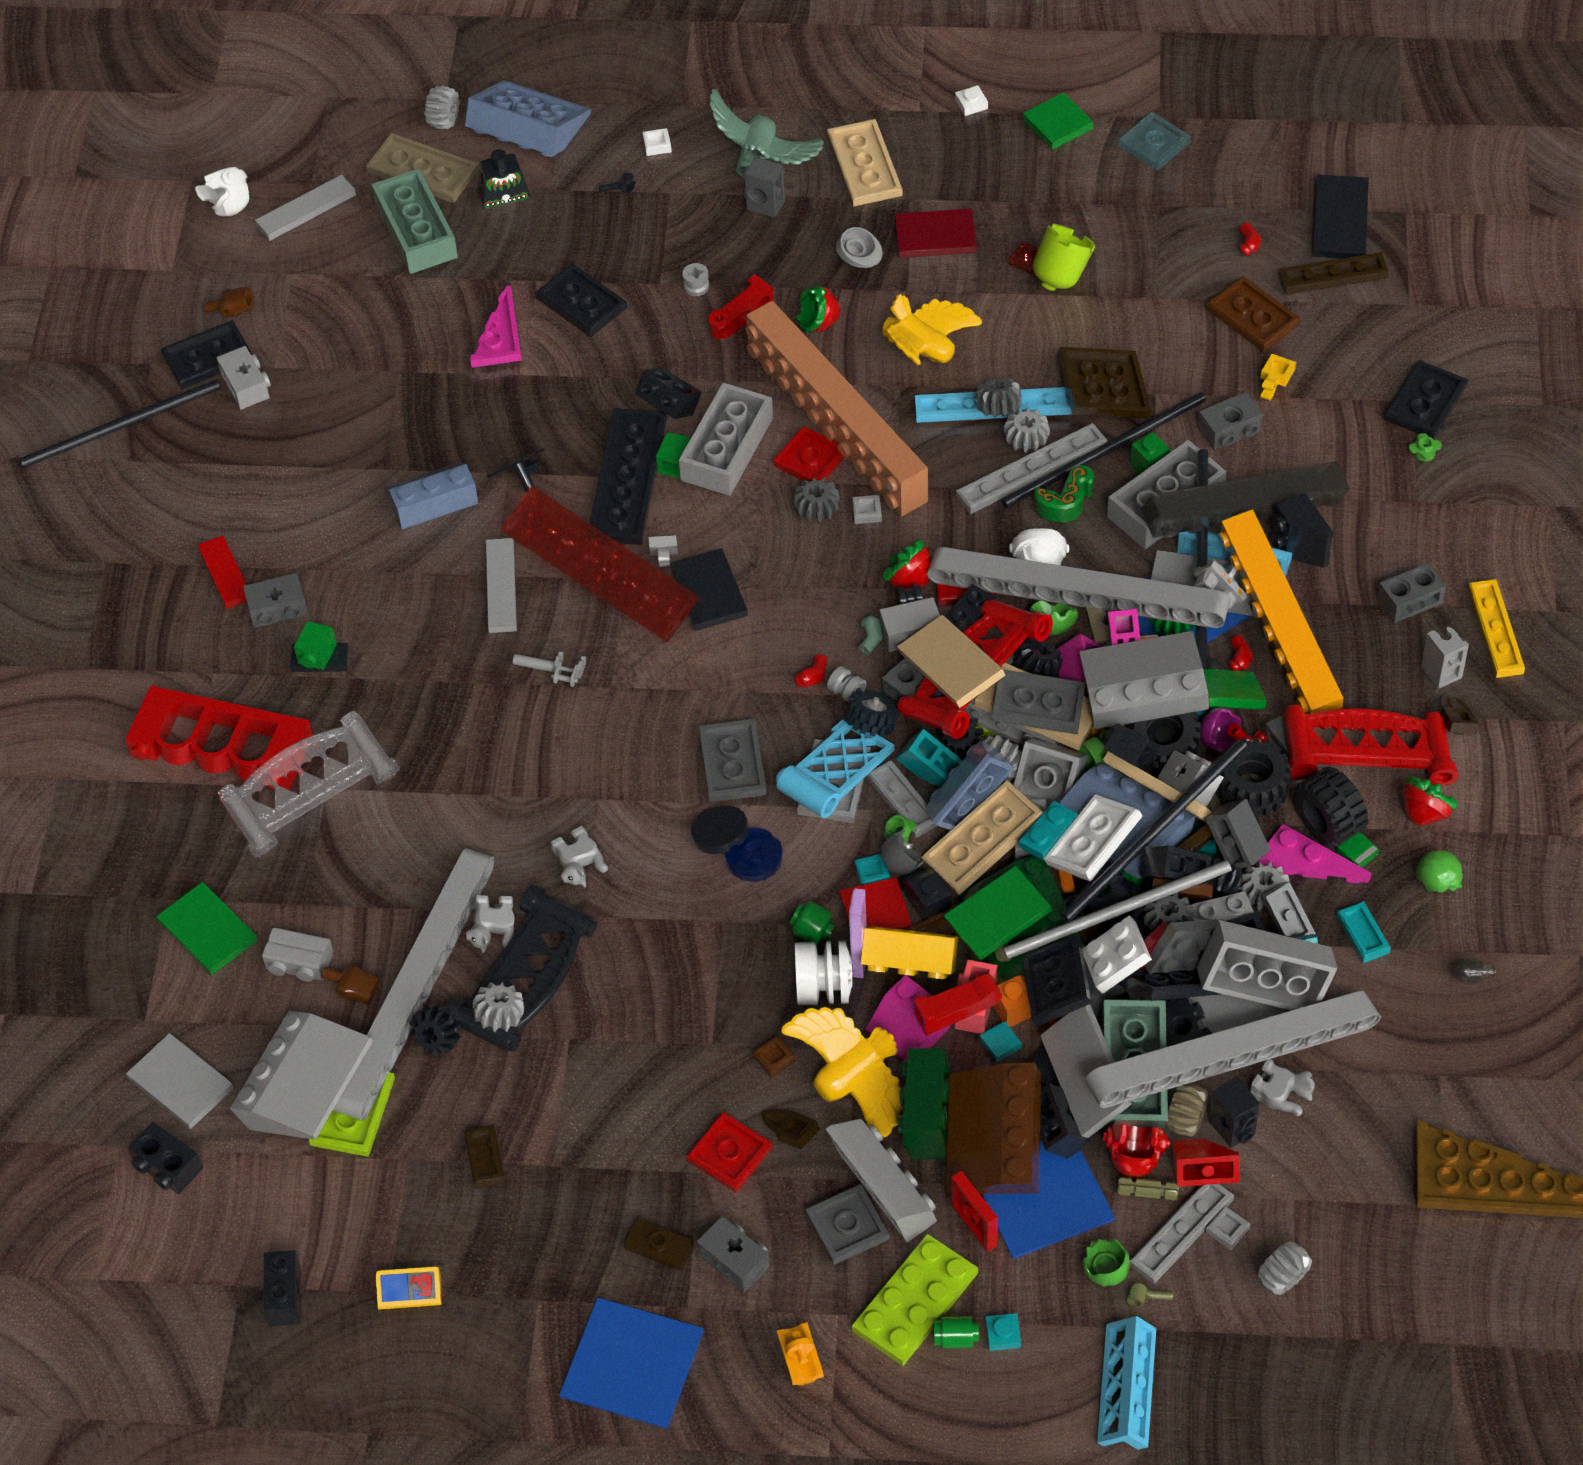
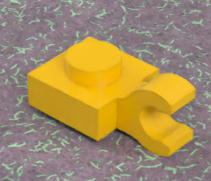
(1276, 372)

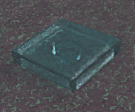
(1154, 141)

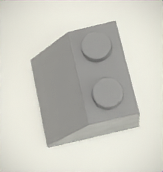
(1048, 770)

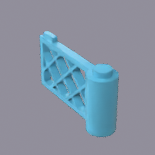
(813, 788)

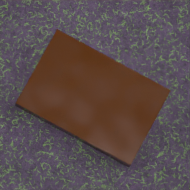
(1253, 314)

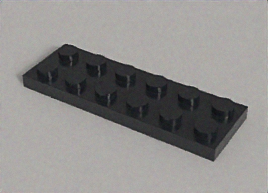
(628, 474)

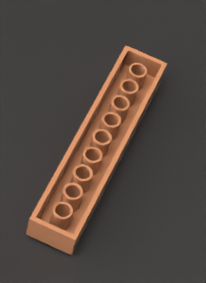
(837, 409)

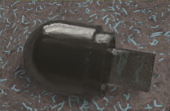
(1471, 970)

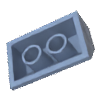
(432, 494)
(968, 785)

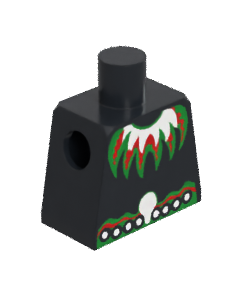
(501, 180)

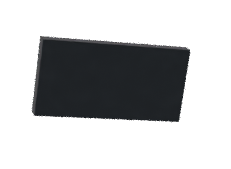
(1340, 216)

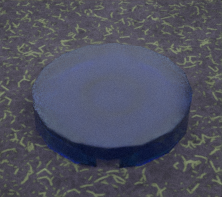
(756, 857)

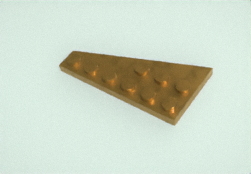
(1486, 1178)

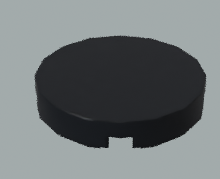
(720, 829)

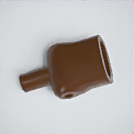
(232, 302)
(353, 983)

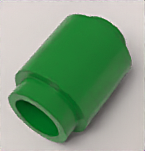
(955, 1332)

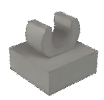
(663, 547)

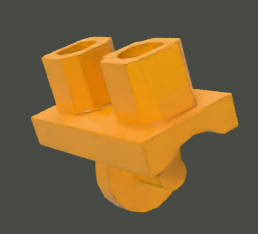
(800, 1354)

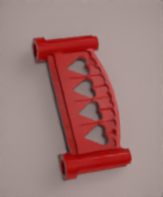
(1014, 626)
(1309, 749)

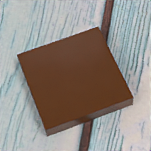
(1196, 893)

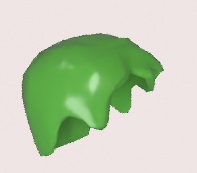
(1062, 615)
(1439, 871)
(1106, 1262)

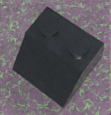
(1302, 531)

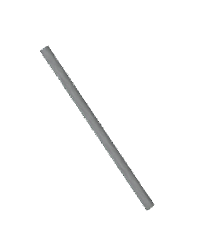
(1117, 909)

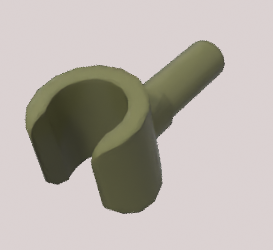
(1139, 1292)

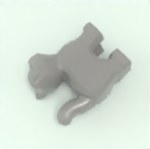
(576, 855)
(491, 920)
(1279, 1085)

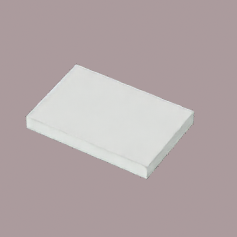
(1093, 837)

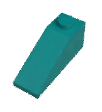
(928, 758)

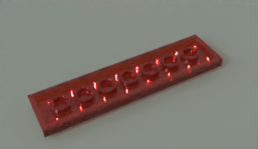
(600, 564)

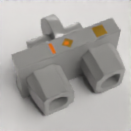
(1219, 578)

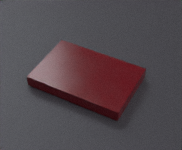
(935, 233)

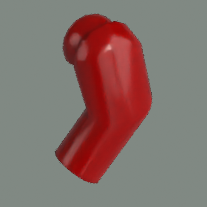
(1237, 733)

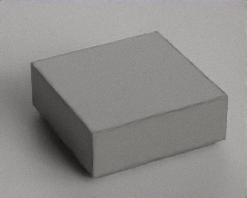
(867, 509)
(1227, 1228)

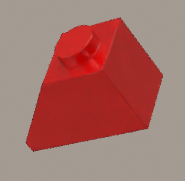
(1203, 1163)

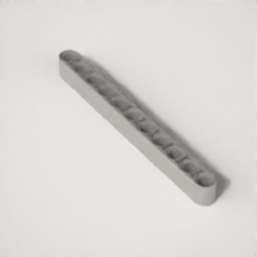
(1079, 587)
(416, 981)
(1231, 1049)

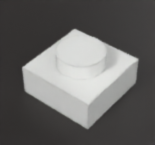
(971, 100)

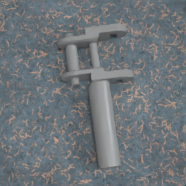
(552, 666)

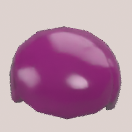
(1215, 727)

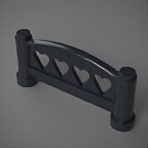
(543, 916)

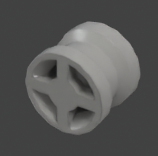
(695, 279)

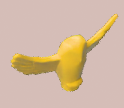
(927, 329)
(852, 1064)

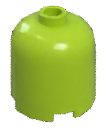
(1061, 257)

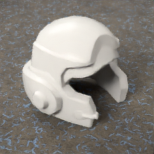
(226, 190)
(1039, 546)

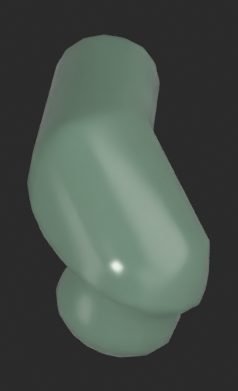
(874, 634)

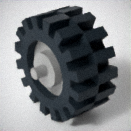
(872, 713)

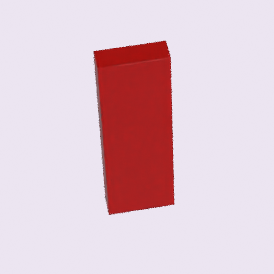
(223, 571)

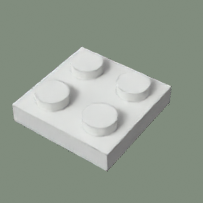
(1116, 954)

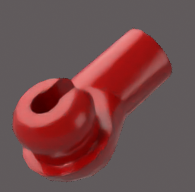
(1252, 239)
(1242, 656)
(812, 675)

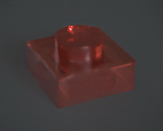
(1023, 257)

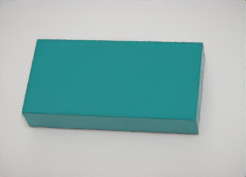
(1363, 932)

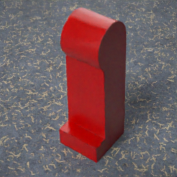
(732, 316)
(956, 1004)

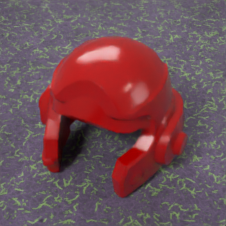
(1134, 1148)

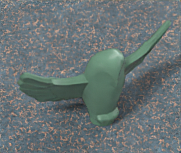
(758, 137)

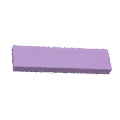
(857, 922)

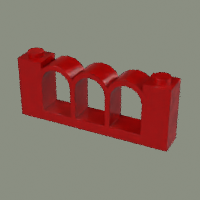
(163, 706)

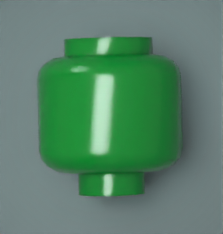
(812, 922)

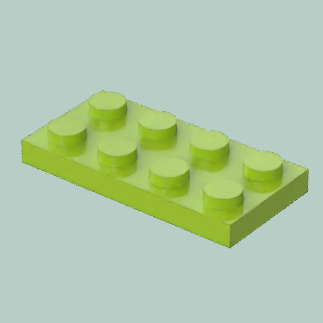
(913, 1298)

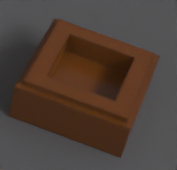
(774, 1056)

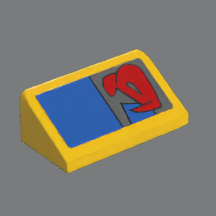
(408, 1287)

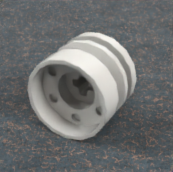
(822, 973)

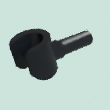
(625, 185)

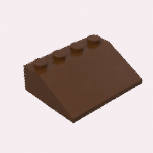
(995, 1128)

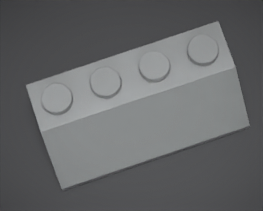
(882, 1177)

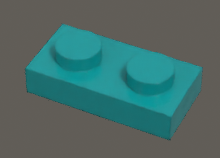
(1047, 830)

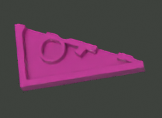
(500, 339)
(1309, 859)

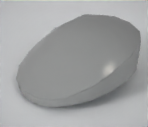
(859, 248)

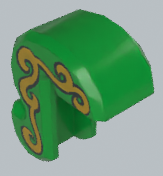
(1070, 503)

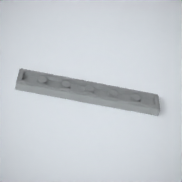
(1029, 468)

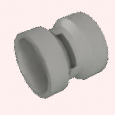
(845, 683)

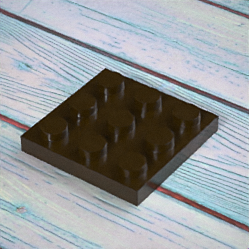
(1104, 382)

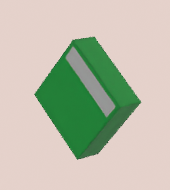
(1358, 850)

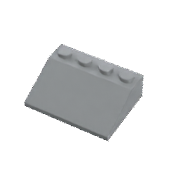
(1144, 680)
(300, 1076)

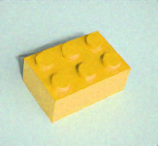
(909, 951)

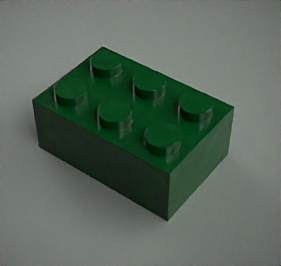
(925, 1103)

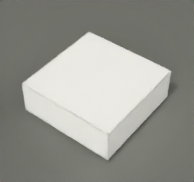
(657, 142)

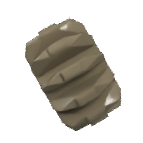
(1187, 1109)

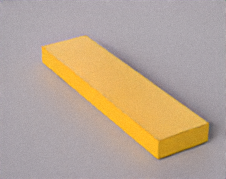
(1496, 628)

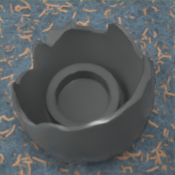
(898, 855)

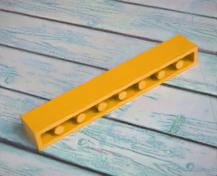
(1280, 613)

